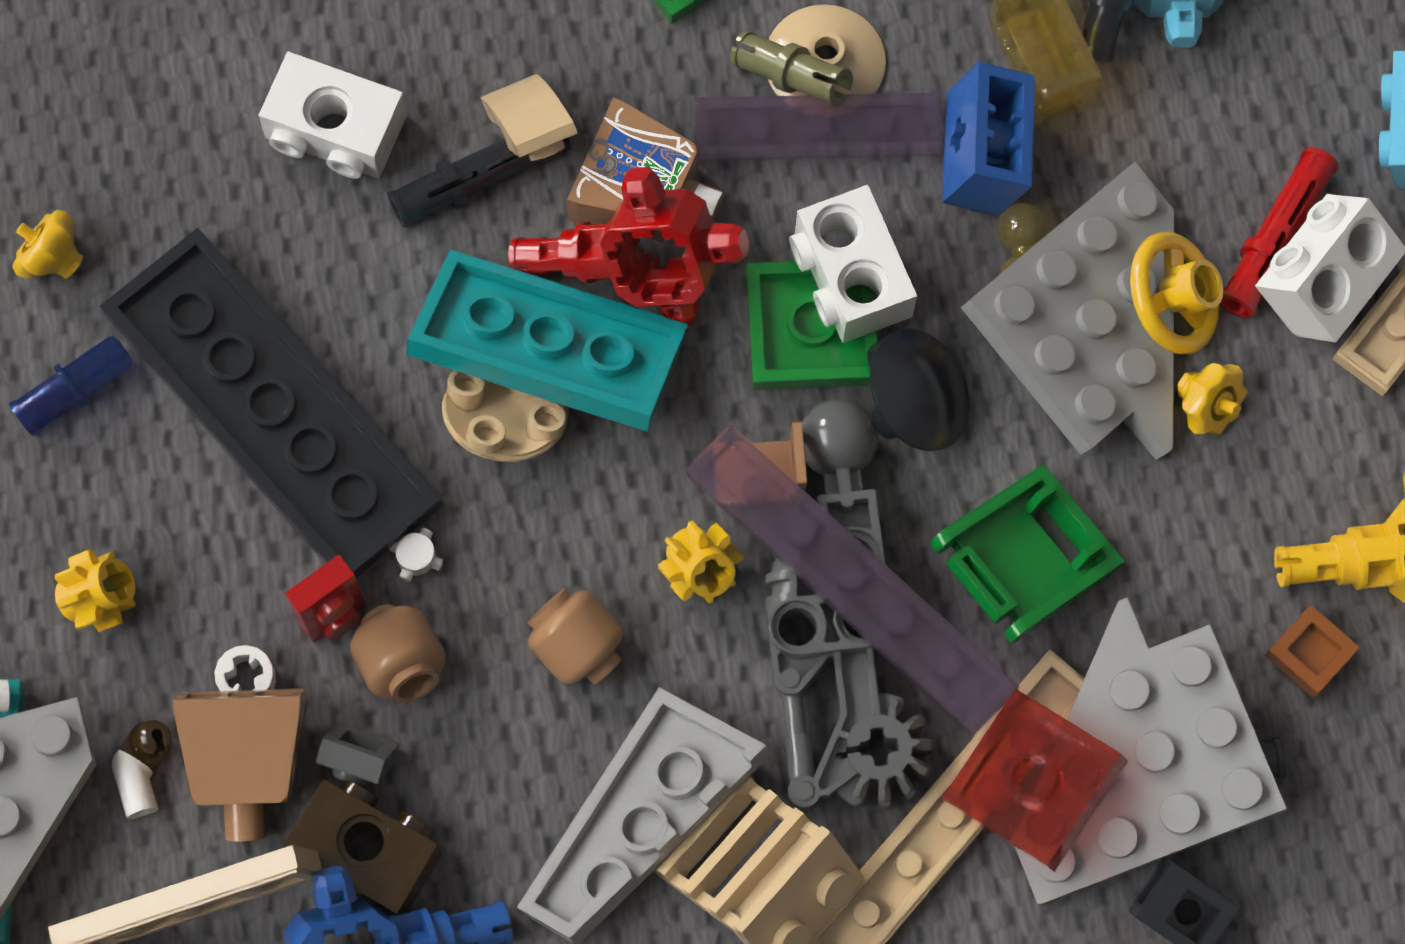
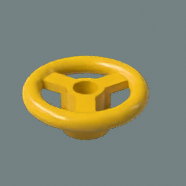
(1187, 288)

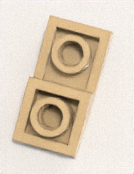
(530, 117)

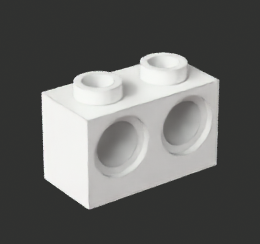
(867, 261)
(1331, 267)

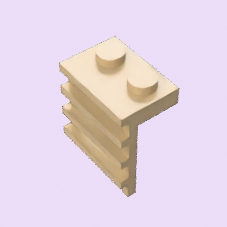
(785, 885)

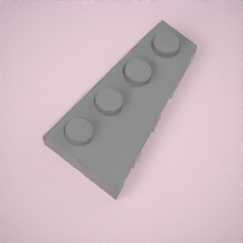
(646, 803)

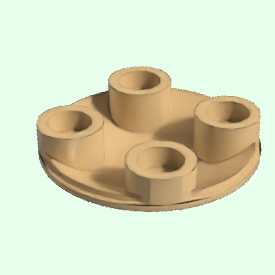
(500, 420)

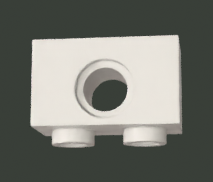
(308, 92)

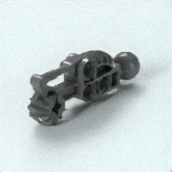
(839, 446)

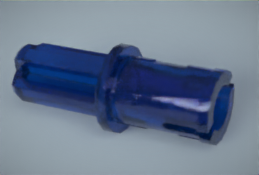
(71, 384)

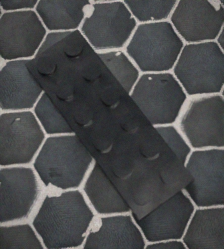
(271, 405)

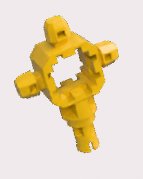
(1362, 557)

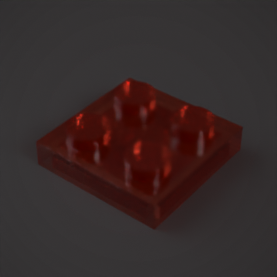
(1035, 779)

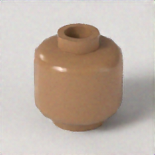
(576, 637)
(398, 653)

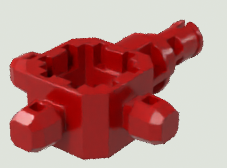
(611, 253)

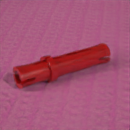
(1279, 227)

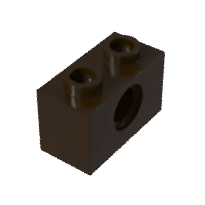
(399, 870)

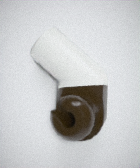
(135, 764)

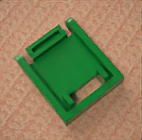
(1013, 562)

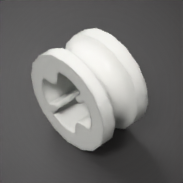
(227, 669)

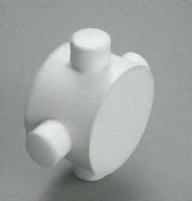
(416, 554)

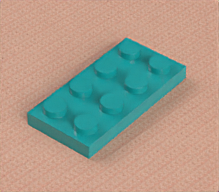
(547, 340)

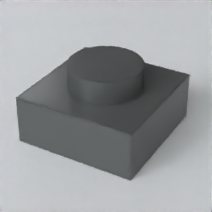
(357, 754)

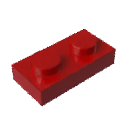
(327, 601)

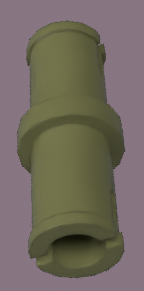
(791, 68)

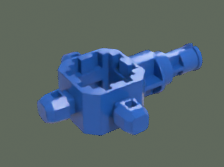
(342, 913)

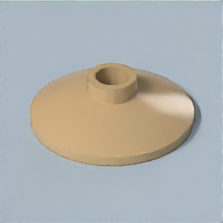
(844, 30)

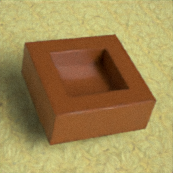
(1311, 651)

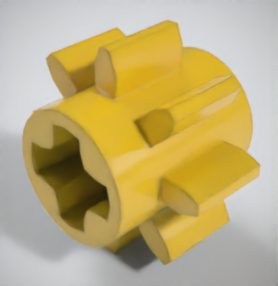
(700, 562)
(95, 590)

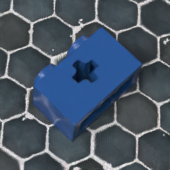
(988, 139)

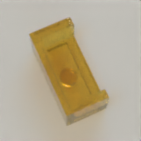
(1047, 43)

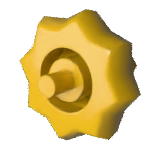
(48, 248)
(1212, 397)

